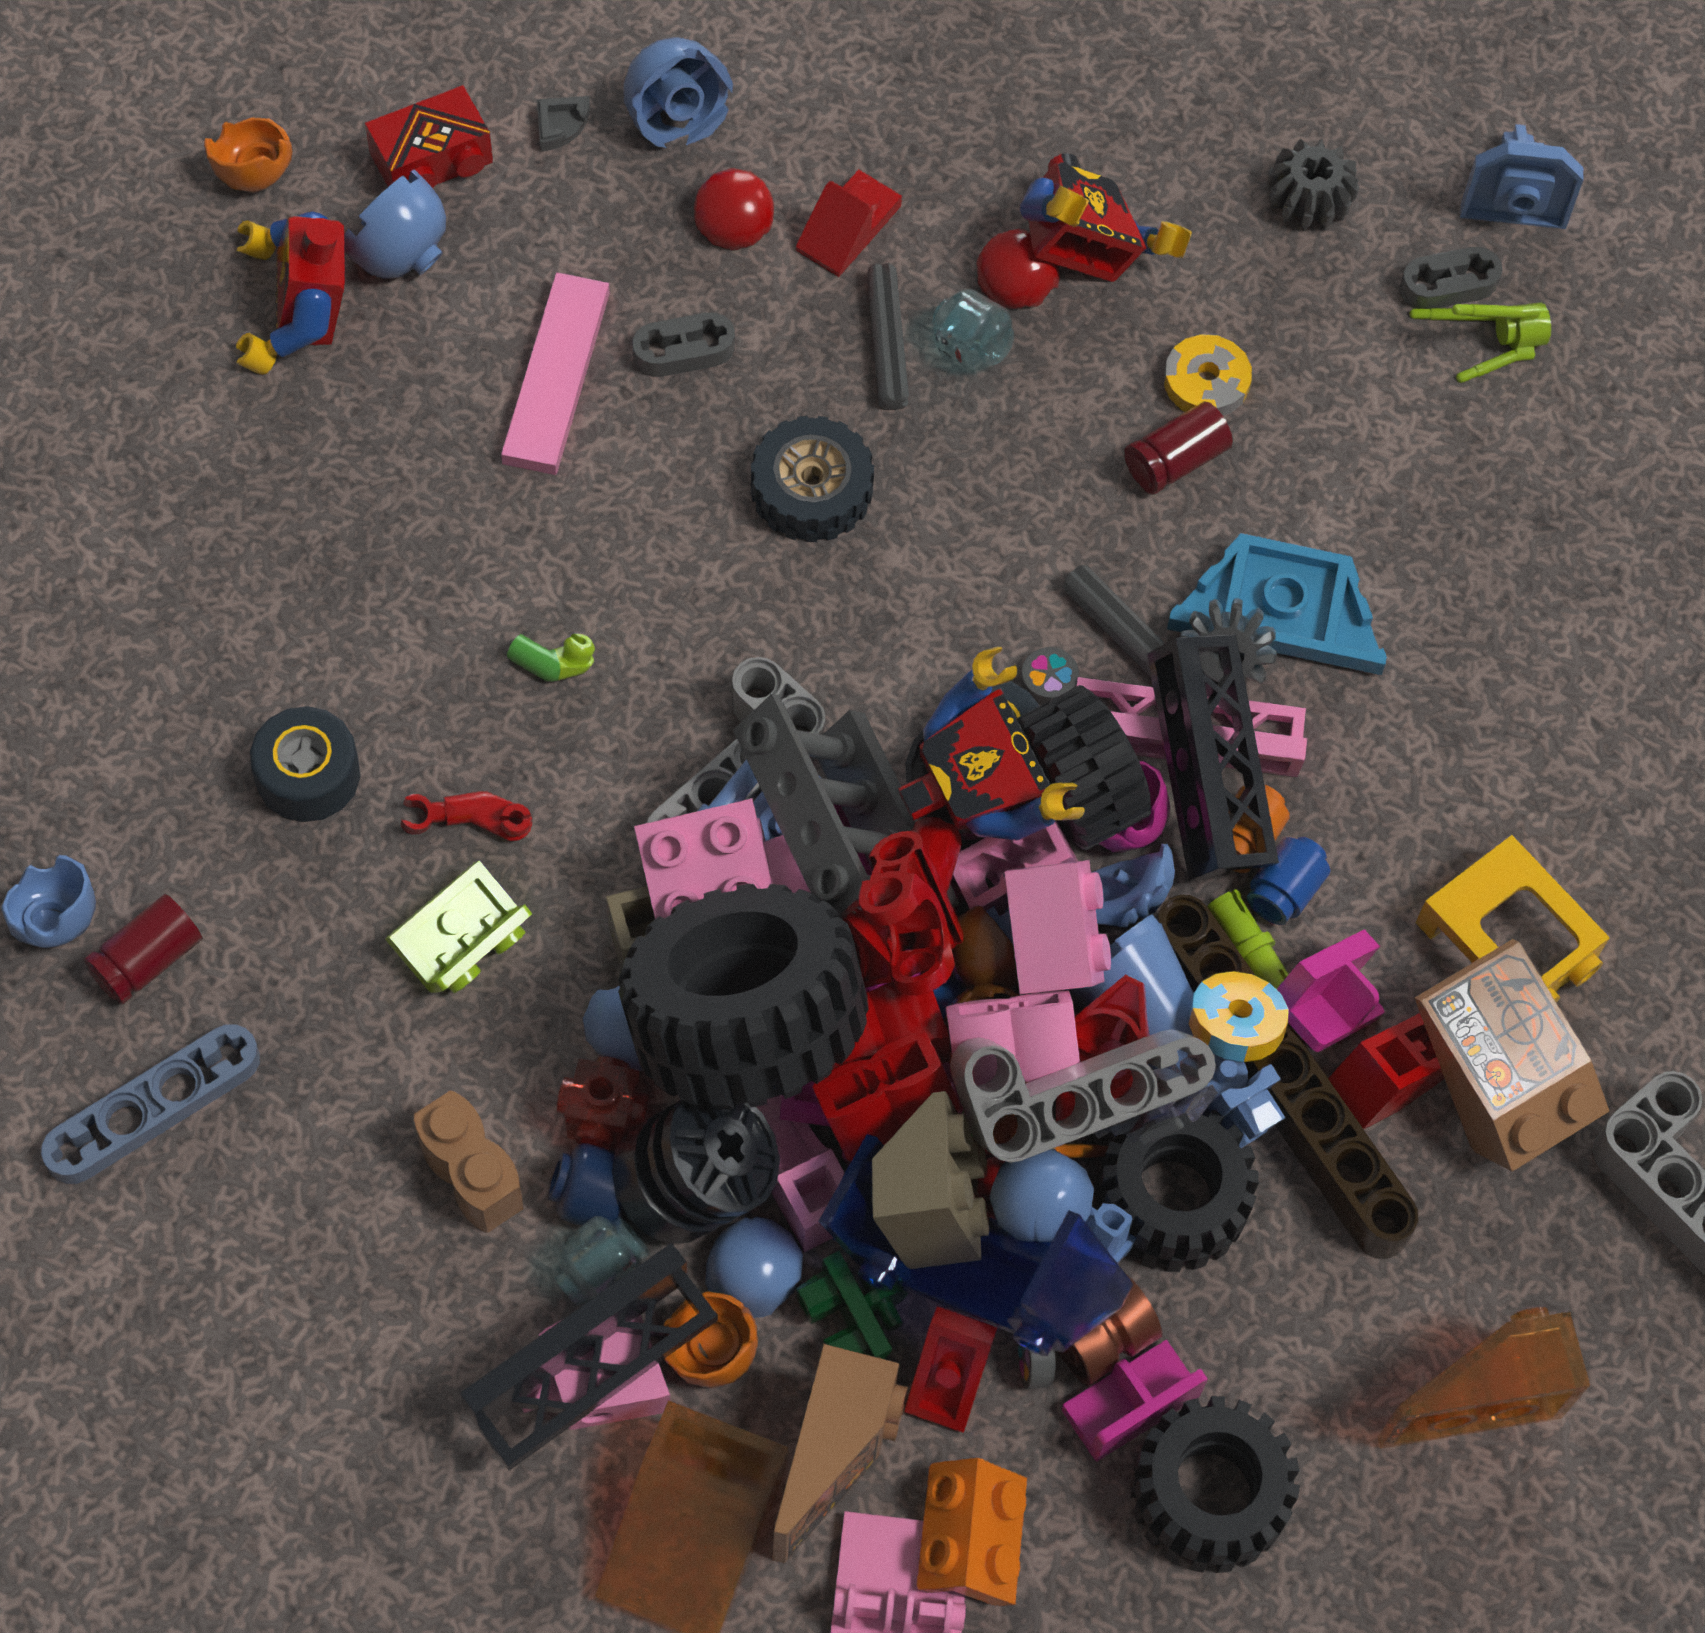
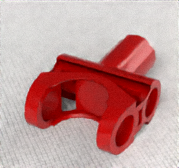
(912, 899)

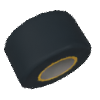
(299, 742)

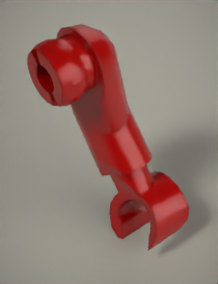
(480, 808)

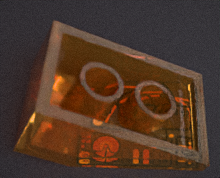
(1512, 1378)

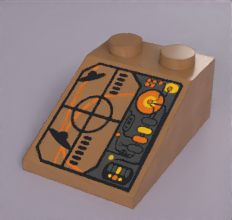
(1510, 1058)
(841, 1436)

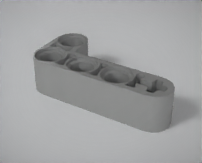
(749, 675)
(1087, 1080)
(1659, 1158)

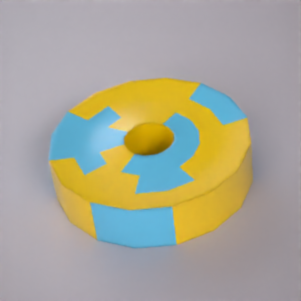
(1242, 995)

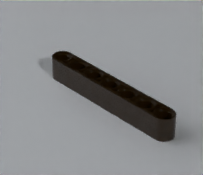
(1308, 1095)

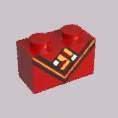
(434, 137)

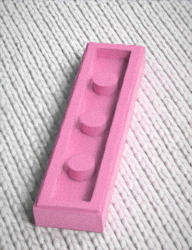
(555, 374)

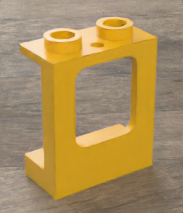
(1489, 883)

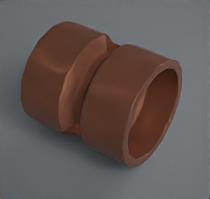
(1124, 1332)

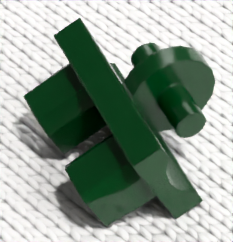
(837, 1291)

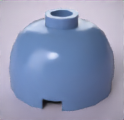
(684, 83)
(399, 230)

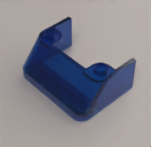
(1032, 1289)

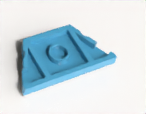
(1303, 594)

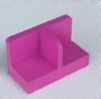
(1330, 994)
(1132, 1399)

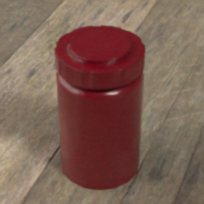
(1178, 447)
(143, 949)

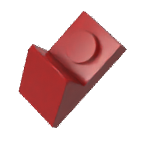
(846, 221)

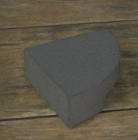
(561, 119)

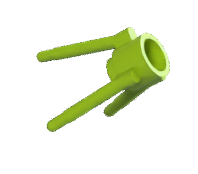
(1516, 326)

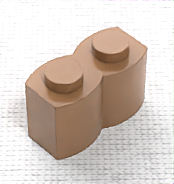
(477, 1168)

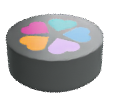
(1049, 674)
(1034, 1369)

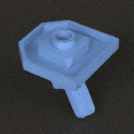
(1523, 183)

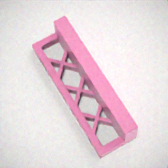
(1276, 752)

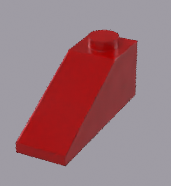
(1388, 1072)

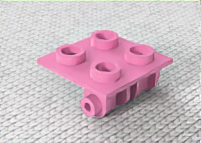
(702, 854)
(879, 1581)

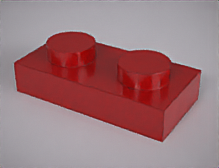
(950, 1369)

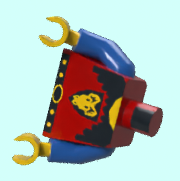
(1086, 224)
(307, 285)
(984, 763)

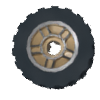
(793, 456)

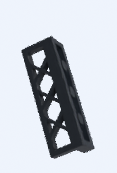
(1194, 761)
(572, 1339)

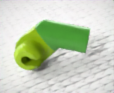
(553, 664)

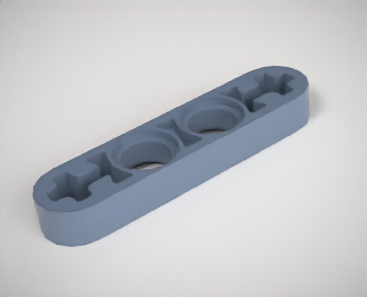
(146, 1096)

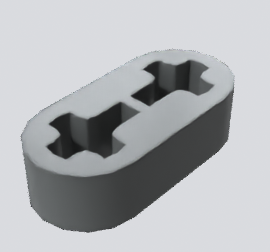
(1450, 278)
(683, 344)

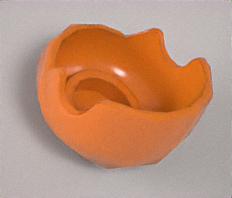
(250, 154)
(727, 1342)

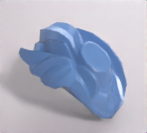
(1135, 887)

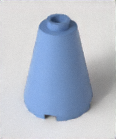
(1148, 957)

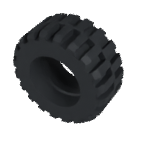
(743, 996)

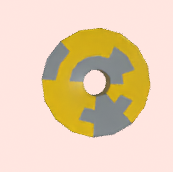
(1210, 355)

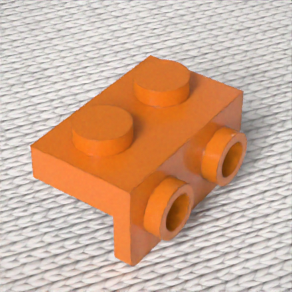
(972, 1531)

